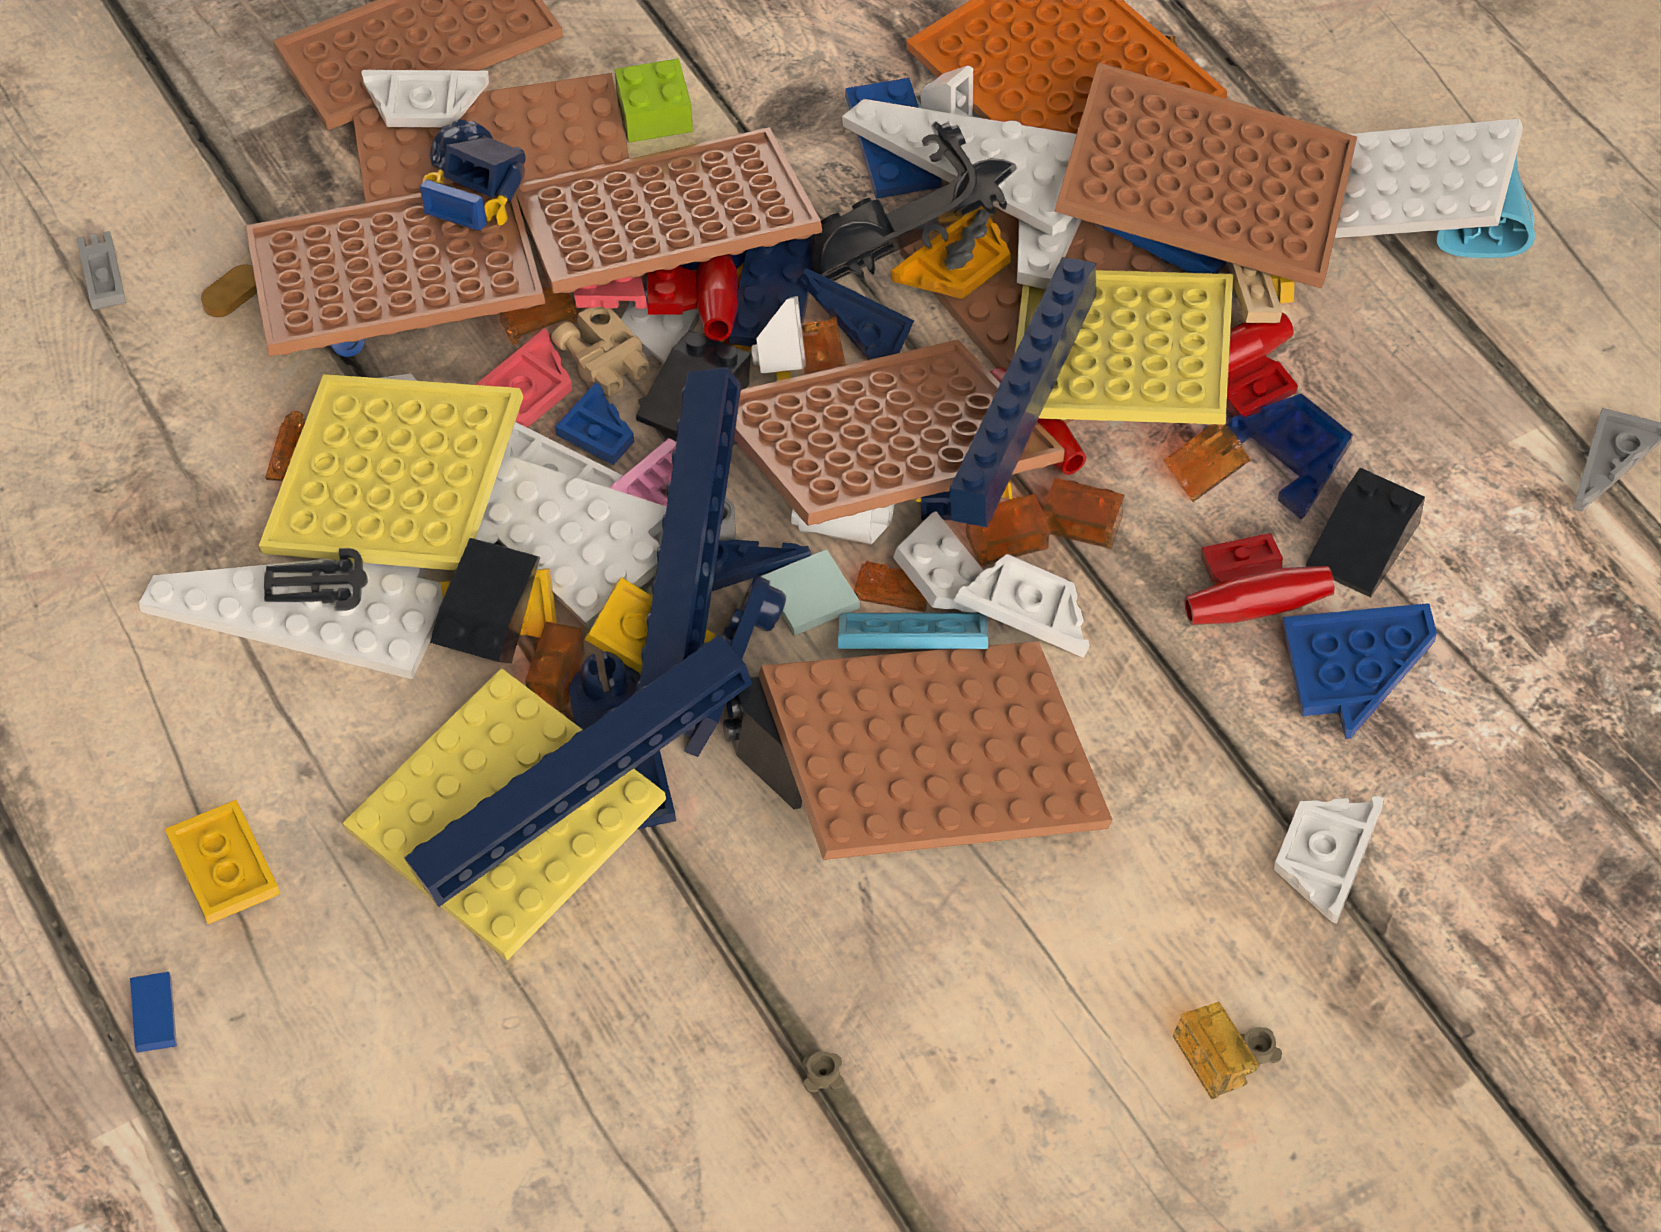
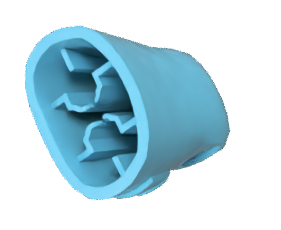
(1511, 236)

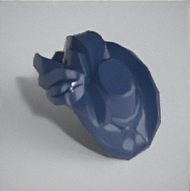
(455, 133)

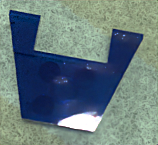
(1302, 440)

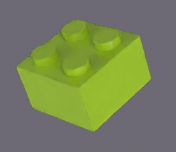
(654, 100)

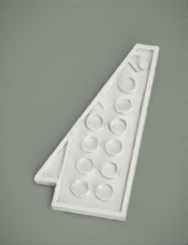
(1037, 152)
(578, 530)
(381, 633)

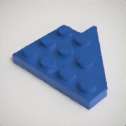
(1355, 658)

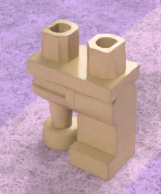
(612, 349)

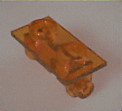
(285, 445)

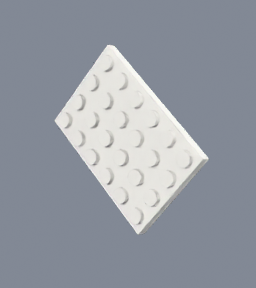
(1429, 178)

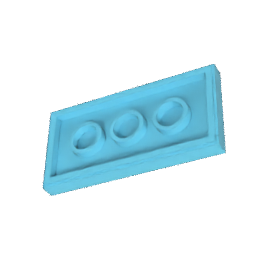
(913, 631)

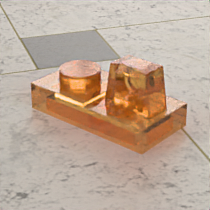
(888, 587)

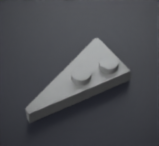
(1616, 447)

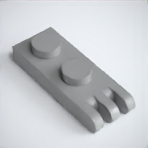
(101, 271)

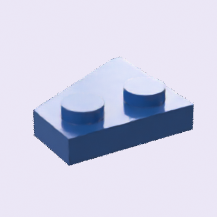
(596, 427)

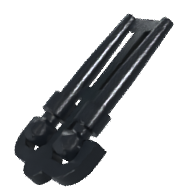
(356, 578)

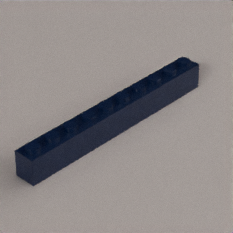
(1023, 393)
(691, 521)
(578, 770)

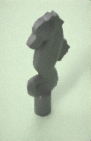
(961, 251)

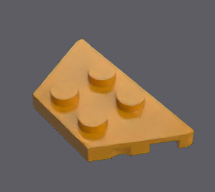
(928, 271)

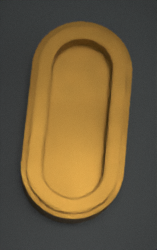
(229, 291)

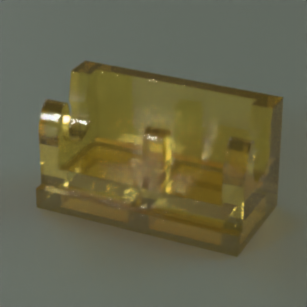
(1214, 1049)

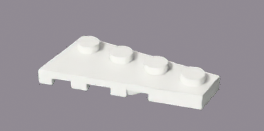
(1041, 252)

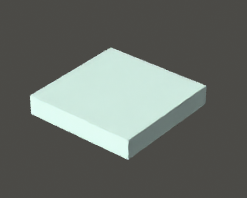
(813, 592)

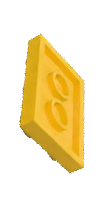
(623, 624)
(222, 861)

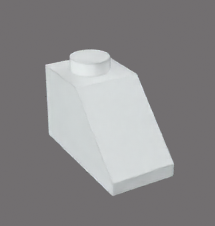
(950, 92)
(781, 341)

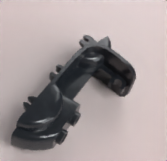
(871, 234)

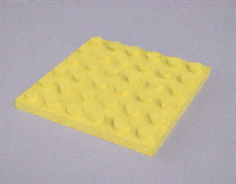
(1146, 349)
(392, 471)
(471, 758)

